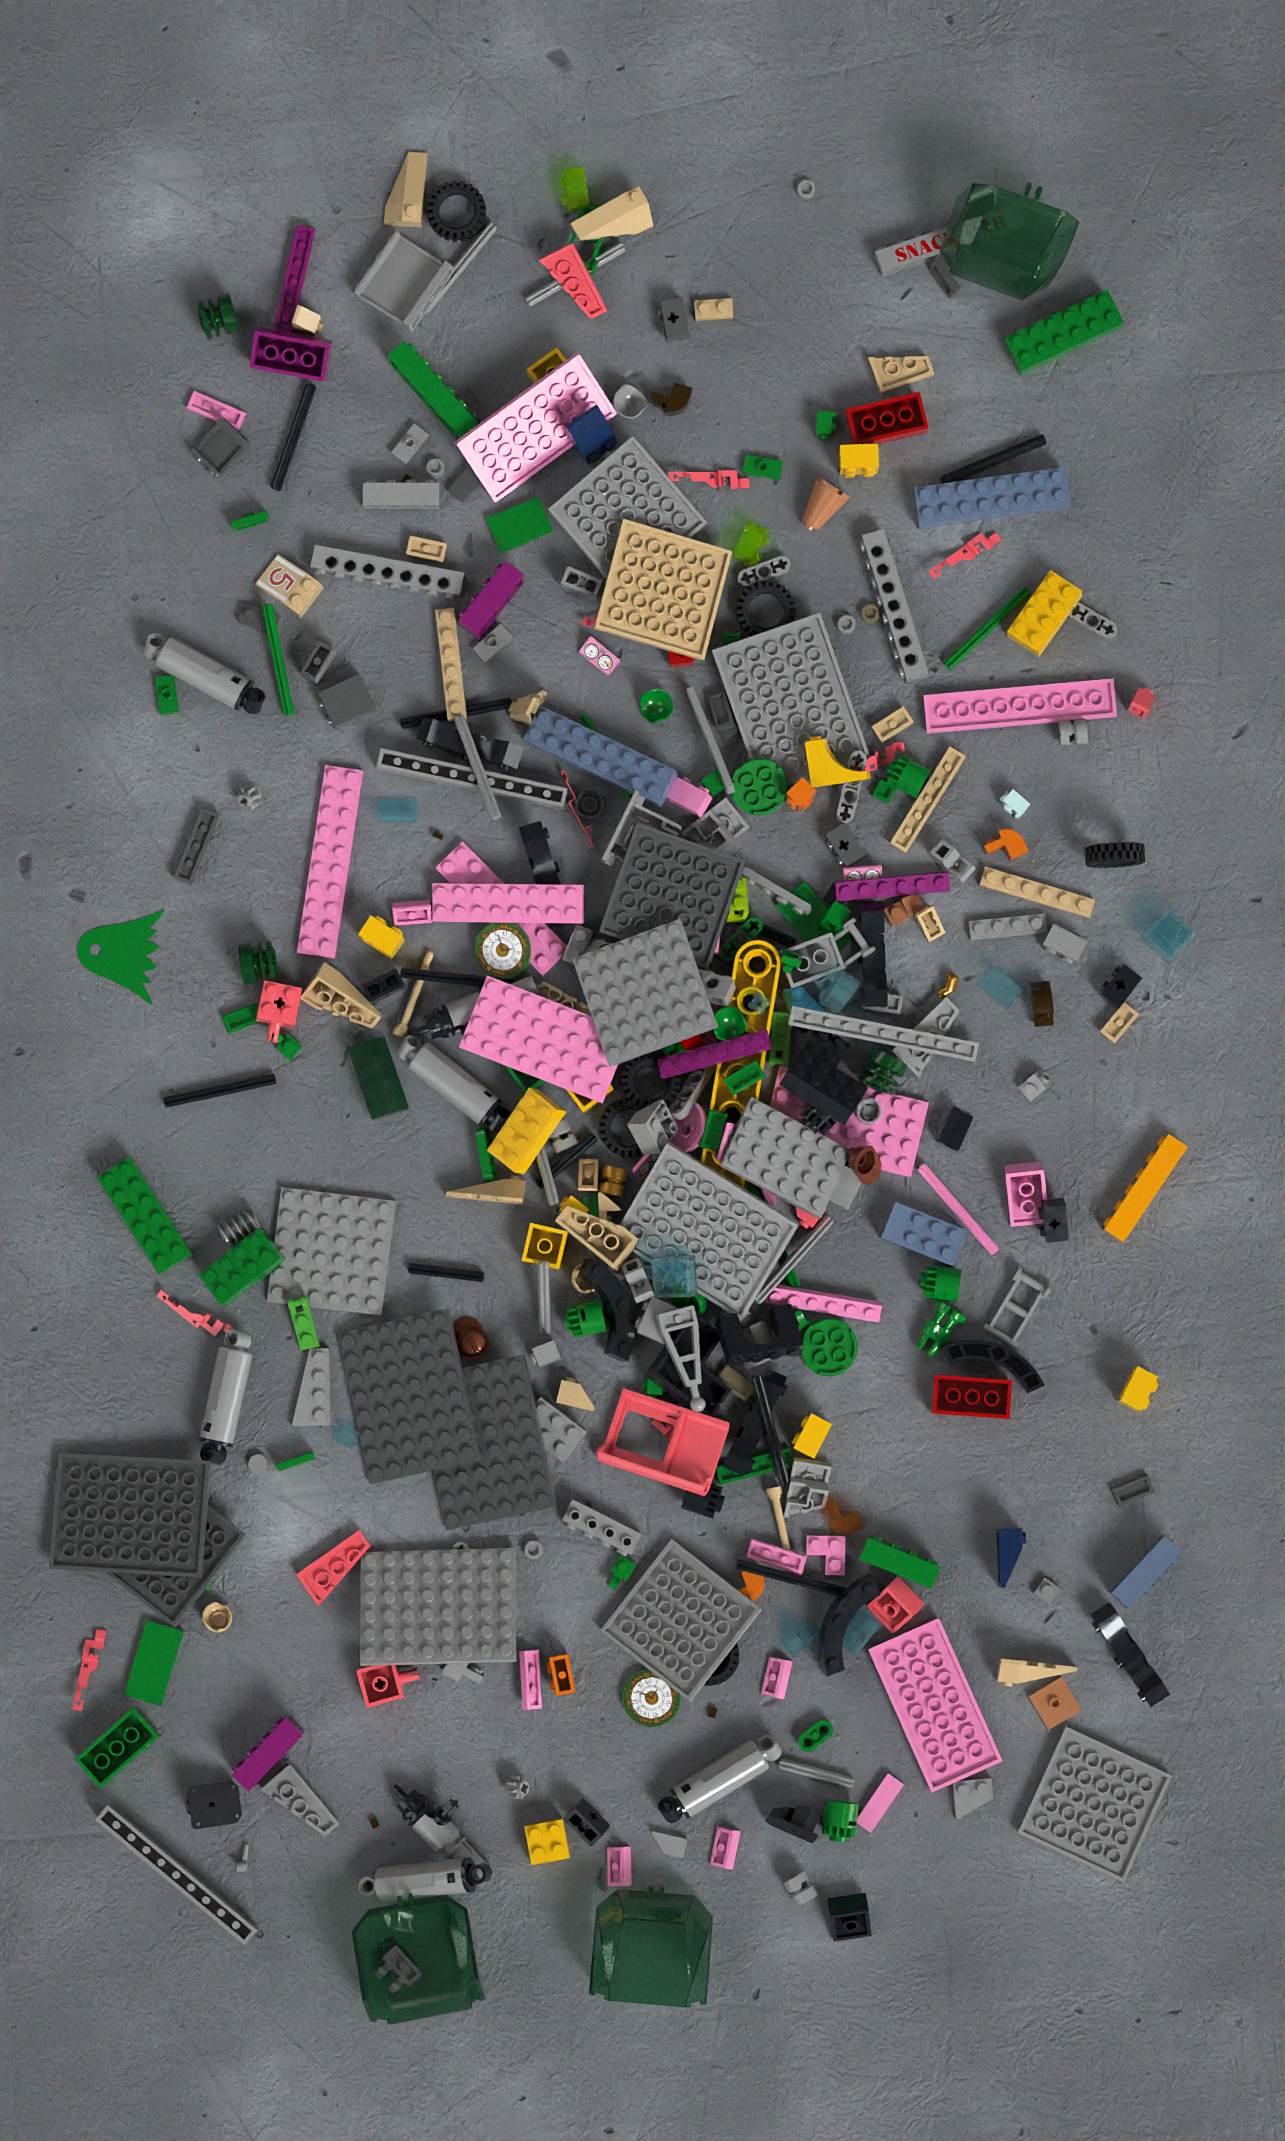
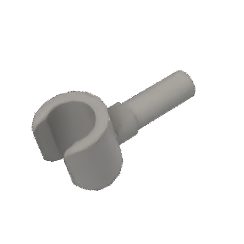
(242, 1866)

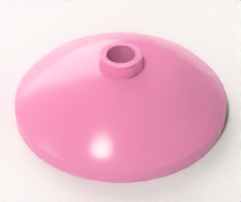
(690, 1129)

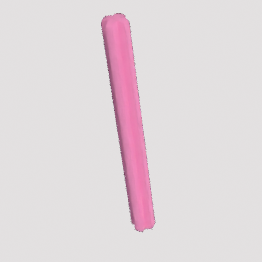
(958, 1209)

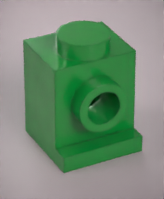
(825, 425)
(652, 1389)

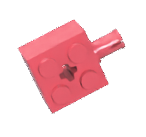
(278, 1017)
(393, 1688)

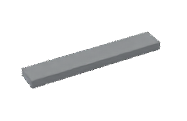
(710, 740)

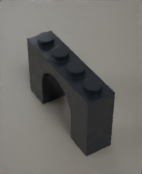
(739, 1349)

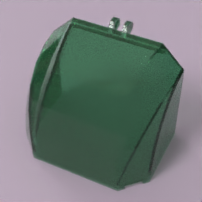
(1007, 240)
(437, 1941)
(651, 1948)

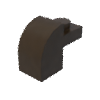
(676, 402)
(1042, 1003)

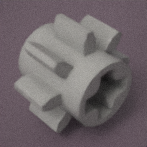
(249, 797)
(517, 1787)

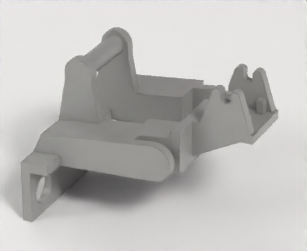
(635, 814)

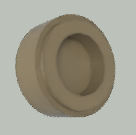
(870, 613)

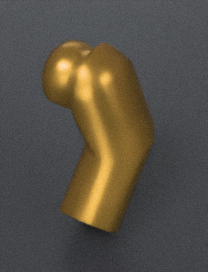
(950, 986)

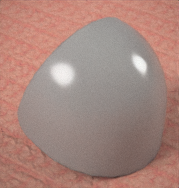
(629, 401)

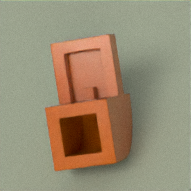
(1010, 840)
(754, 1585)

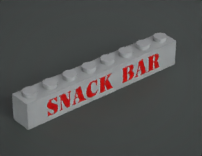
(910, 252)

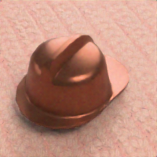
(865, 1163)
(470, 1338)

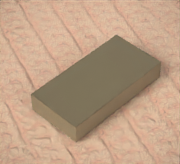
(740, 1385)

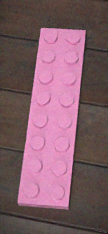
(466, 867)
(508, 903)

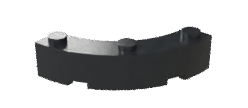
(494, 752)
(539, 855)
(873, 966)
(616, 1305)
(997, 1354)
(752, 1427)
(838, 1619)
(1129, 1655)

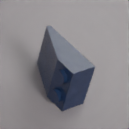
(591, 435)
(1008, 1550)

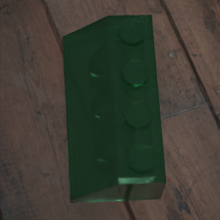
(378, 1078)

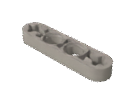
(854, 787)
(681, 1106)

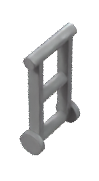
(866, 950)
(1019, 1276)

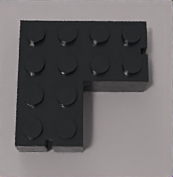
(818, 1081)
(666, 1376)

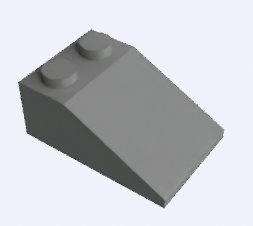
(819, 959)

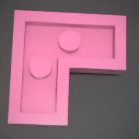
(834, 1550)

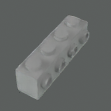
(401, 495)
(598, 1525)

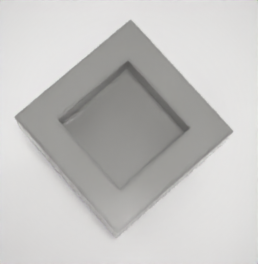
(1046, 1590)

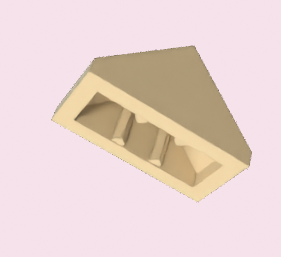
(929, 923)

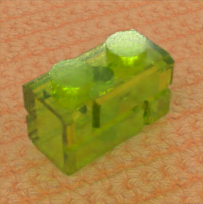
(575, 189)
(750, 544)

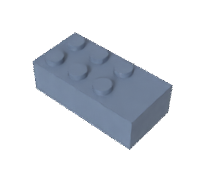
(923, 1234)
(1146, 1571)

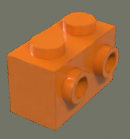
(800, 795)
(562, 1675)

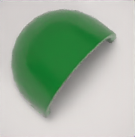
(656, 705)
(730, 1023)

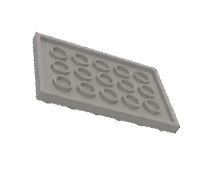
(785, 1158)

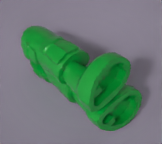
(939, 1334)

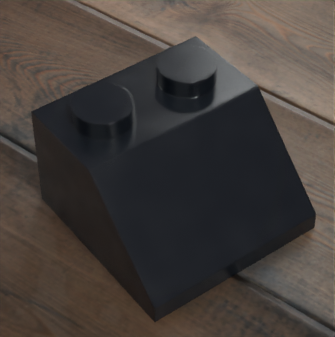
(849, 1917)

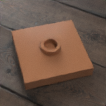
(1054, 1703)

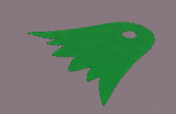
(122, 953)

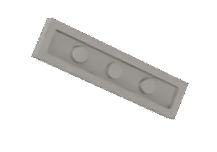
(783, 896)
(1007, 927)

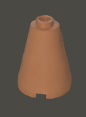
(823, 504)

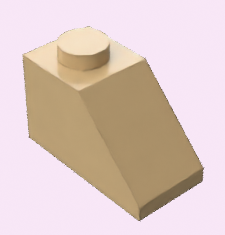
(307, 322)
(573, 1395)

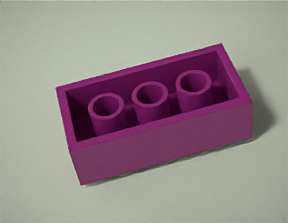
(291, 354)
(491, 600)
(264, 1758)

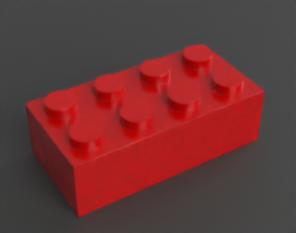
(887, 420)
(971, 1397)

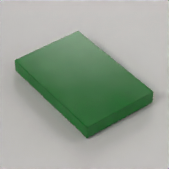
(519, 525)

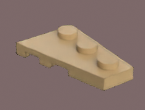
(901, 371)

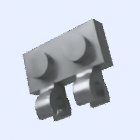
(401, 1966)

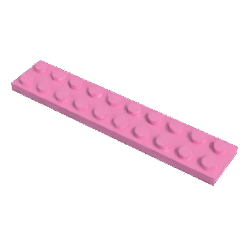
(1020, 706)
(330, 861)

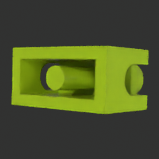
(739, 903)

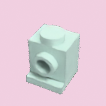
(1014, 803)

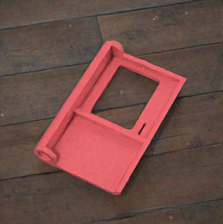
(690, 1452)

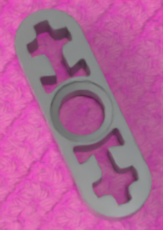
(775, 561)
(1107, 622)

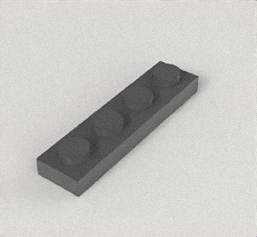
(196, 846)

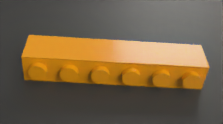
(1145, 1188)

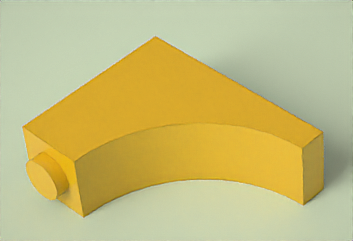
(825, 768)

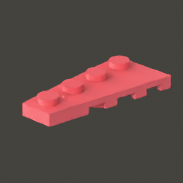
(573, 275)
(330, 1569)

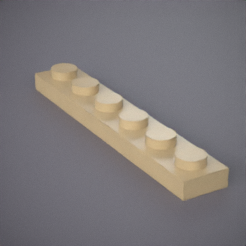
(450, 663)
(927, 799)
(1037, 892)

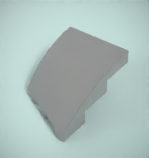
(718, 826)
(807, 1486)

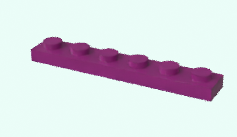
(294, 278)
(892, 886)
(714, 1054)

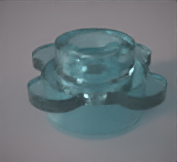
(759, 1008)

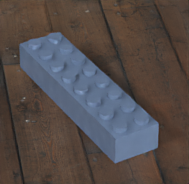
(991, 497)
(600, 756)

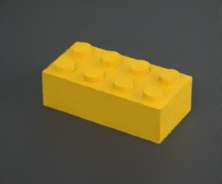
(1044, 613)
(526, 1130)

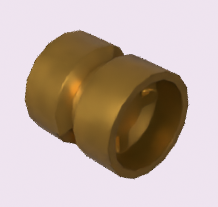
(613, 1181)

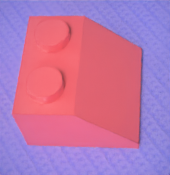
(895, 1605)

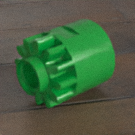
(907, 775)
(941, 1283)
(585, 1318)
(840, 1820)

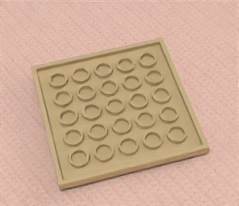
(663, 589)

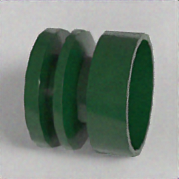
(218, 316)
(257, 962)
(882, 1072)

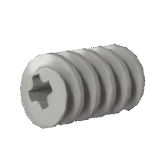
(239, 1228)

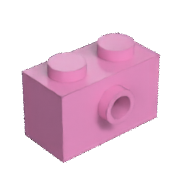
(689, 797)

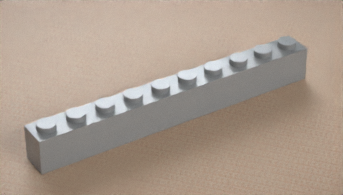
(464, 778)
(177, 1874)

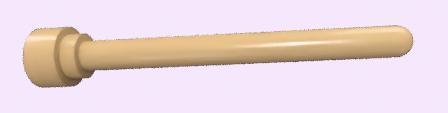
(402, 1030)
(775, 1495)

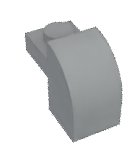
(952, 861)
(637, 1280)

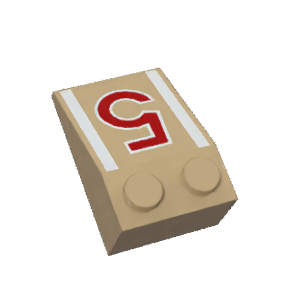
(289, 585)

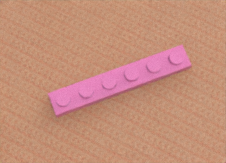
(825, 1303)

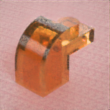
(842, 1524)

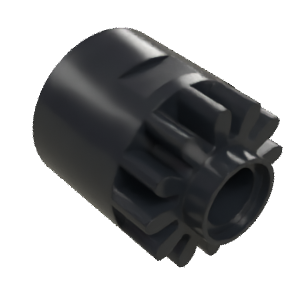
(817, 1120)
(706, 1504)

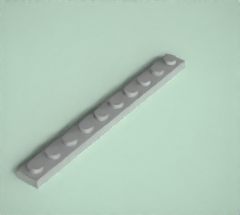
(883, 1033)

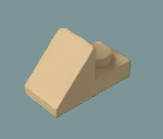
(588, 1175)
(606, 1206)

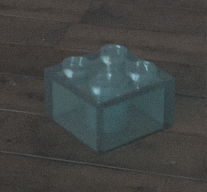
(1168, 935)
(839, 992)
(674, 1276)

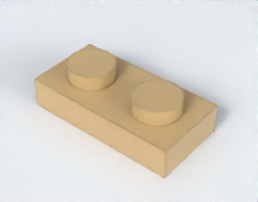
(713, 309)
(426, 549)
(892, 724)
(1119, 1023)

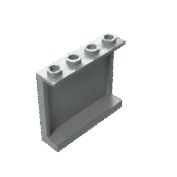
(403, 281)

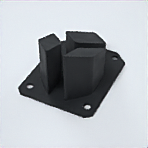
(223, 1800)
(796, 1821)

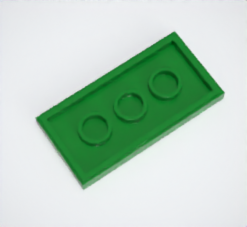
(805, 925)
(154, 1662)

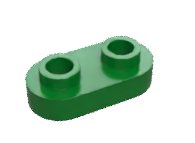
(815, 1735)

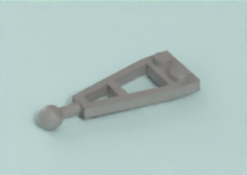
(677, 1320)

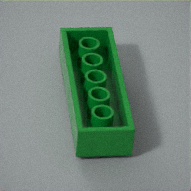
(1063, 332)
(431, 390)
(145, 1216)

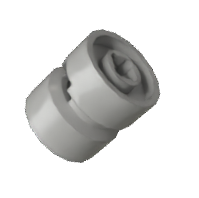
(1072, 732)
(868, 1111)
(570, 1140)
(800, 1889)

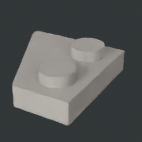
(971, 1795)

